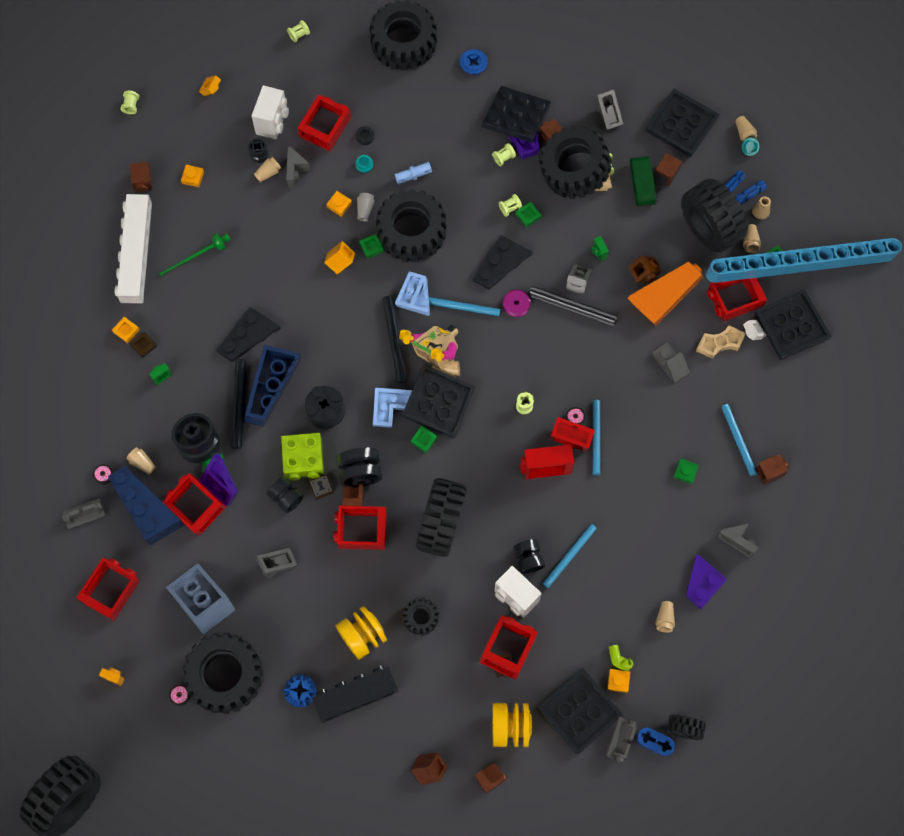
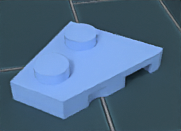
(414, 294)

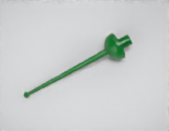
(218, 242)

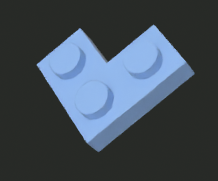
(384, 403)

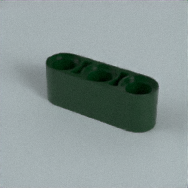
(642, 181)

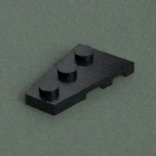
(500, 261)
(247, 333)

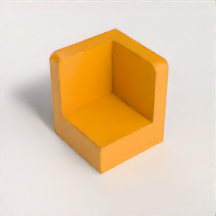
(339, 257)

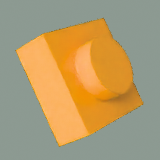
(210, 85)
(192, 176)
(339, 203)
(125, 330)
(112, 675)
(618, 680)

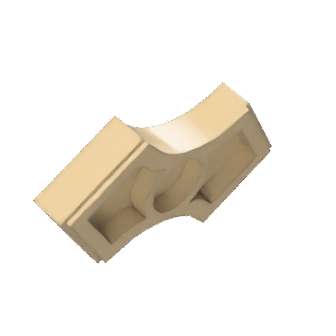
(713, 344)

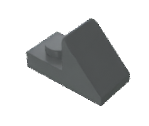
(608, 107)
(295, 164)
(578, 278)
(671, 362)
(733, 537)
(276, 562)

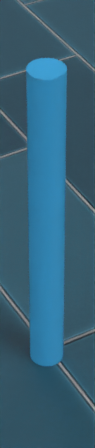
(464, 306)
(596, 437)
(739, 440)
(569, 556)

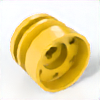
(361, 632)
(511, 725)

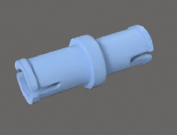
(413, 173)

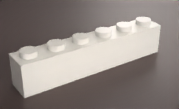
(134, 248)

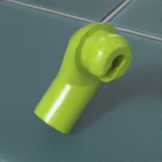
(619, 661)

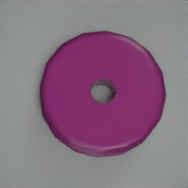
(516, 296)

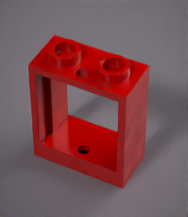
(316, 137)
(754, 290)
(564, 434)
(547, 462)
(344, 511)
(207, 517)
(95, 578)
(503, 665)

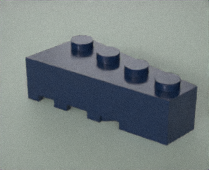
(271, 379)
(148, 512)

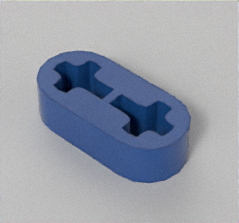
(653, 746)

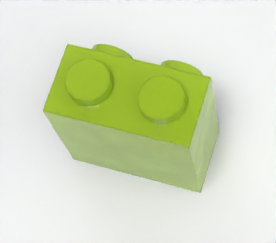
(302, 456)

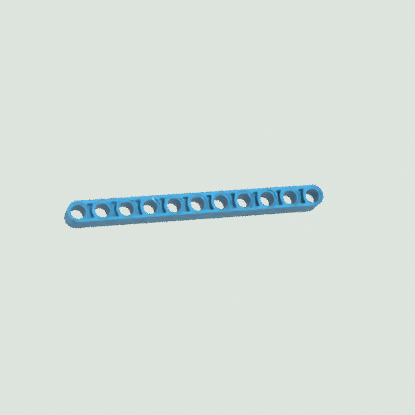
(867, 253)

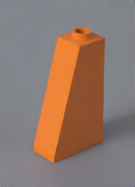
(663, 295)

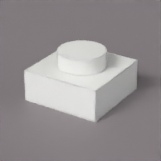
(754, 330)

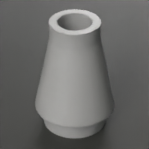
(364, 204)

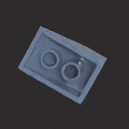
(201, 598)

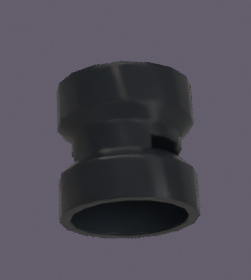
(258, 150)

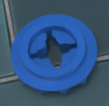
(473, 55)
(306, 697)

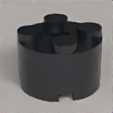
(332, 414)

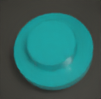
(750, 146)
(364, 163)

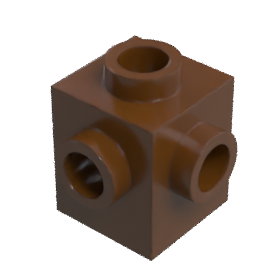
(645, 269)

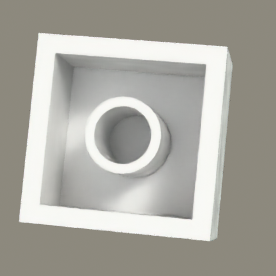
(270, 112)
(517, 592)

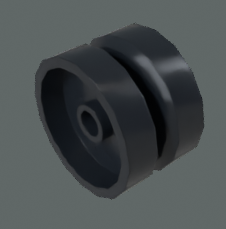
(196, 438)
(359, 467)

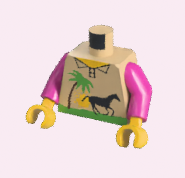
(434, 346)

